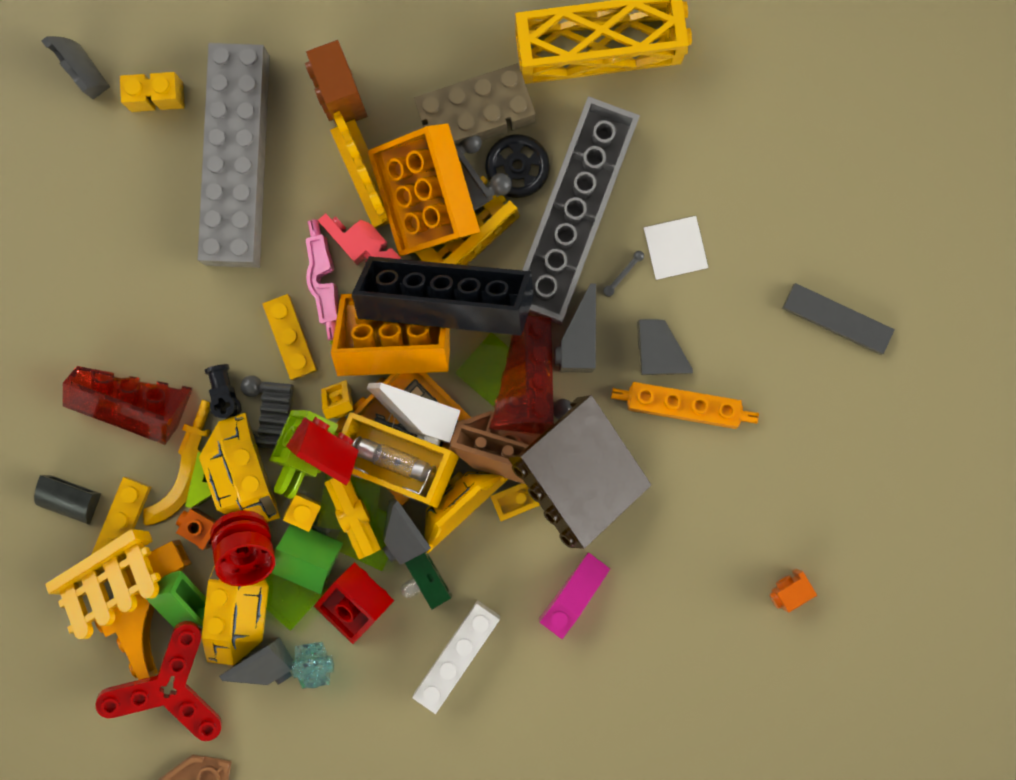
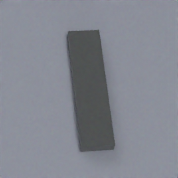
(838, 319)

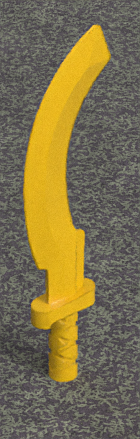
(188, 450)

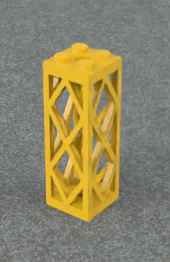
(600, 17)

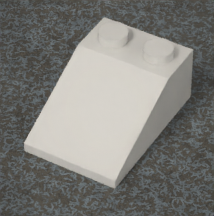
(419, 415)

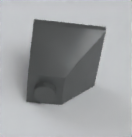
(401, 535)
(263, 666)

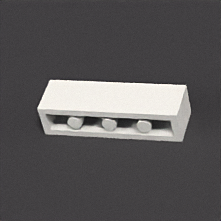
(456, 657)

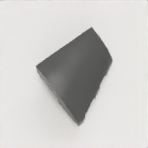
(77, 65)
(660, 350)

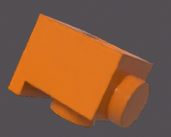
(205, 523)
(792, 591)

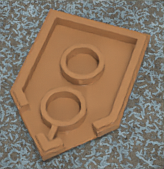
(200, 768)

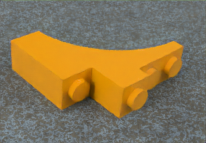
(135, 626)

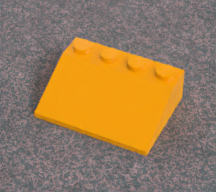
(423, 189)
(386, 347)

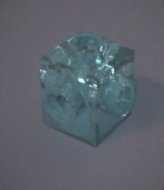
(312, 665)

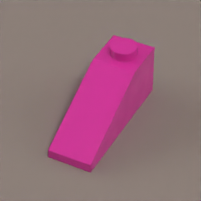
(574, 596)

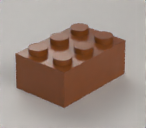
(334, 82)

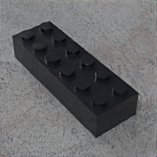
(444, 295)

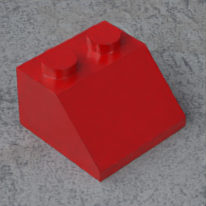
(323, 449)
(353, 603)

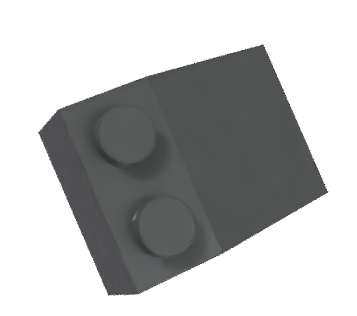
(578, 344)

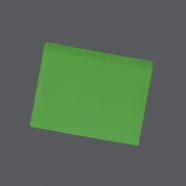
(306, 557)

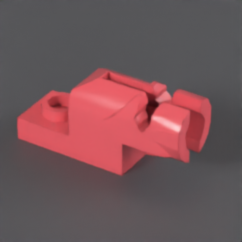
(358, 241)

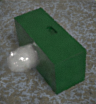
(425, 580)

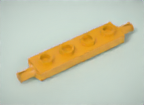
(684, 405)

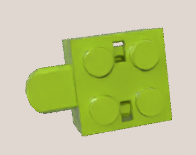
(294, 467)

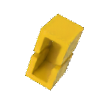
(164, 89)

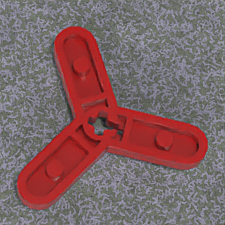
(148, 693)

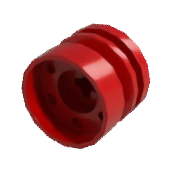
(242, 548)

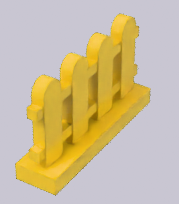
(358, 163)
(465, 251)
(89, 574)

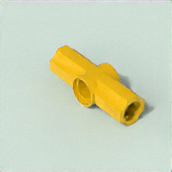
(353, 517)

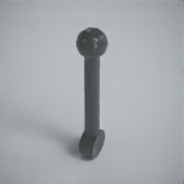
(609, 290)

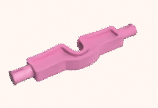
(319, 265)

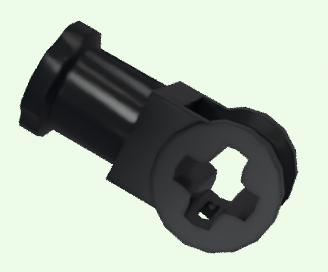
(222, 392)

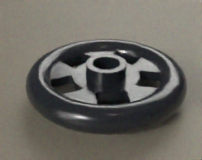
(538, 158)

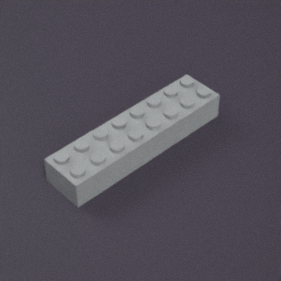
(233, 155)
(577, 205)

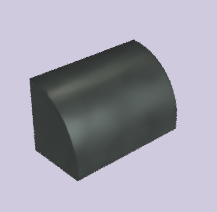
(66, 498)

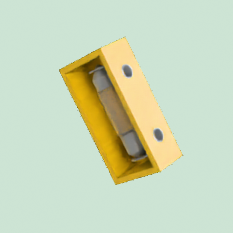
(400, 460)

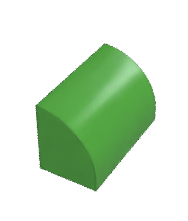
(179, 600)

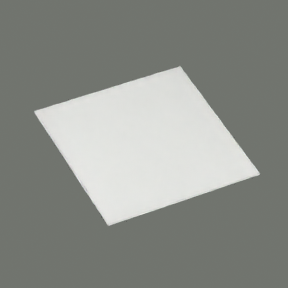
(675, 247)

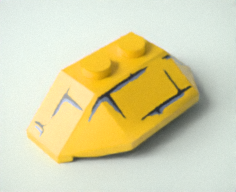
(236, 470)
(458, 502)
(233, 620)

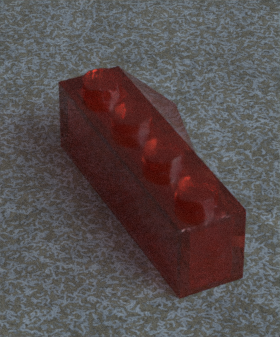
(527, 381)
(126, 402)

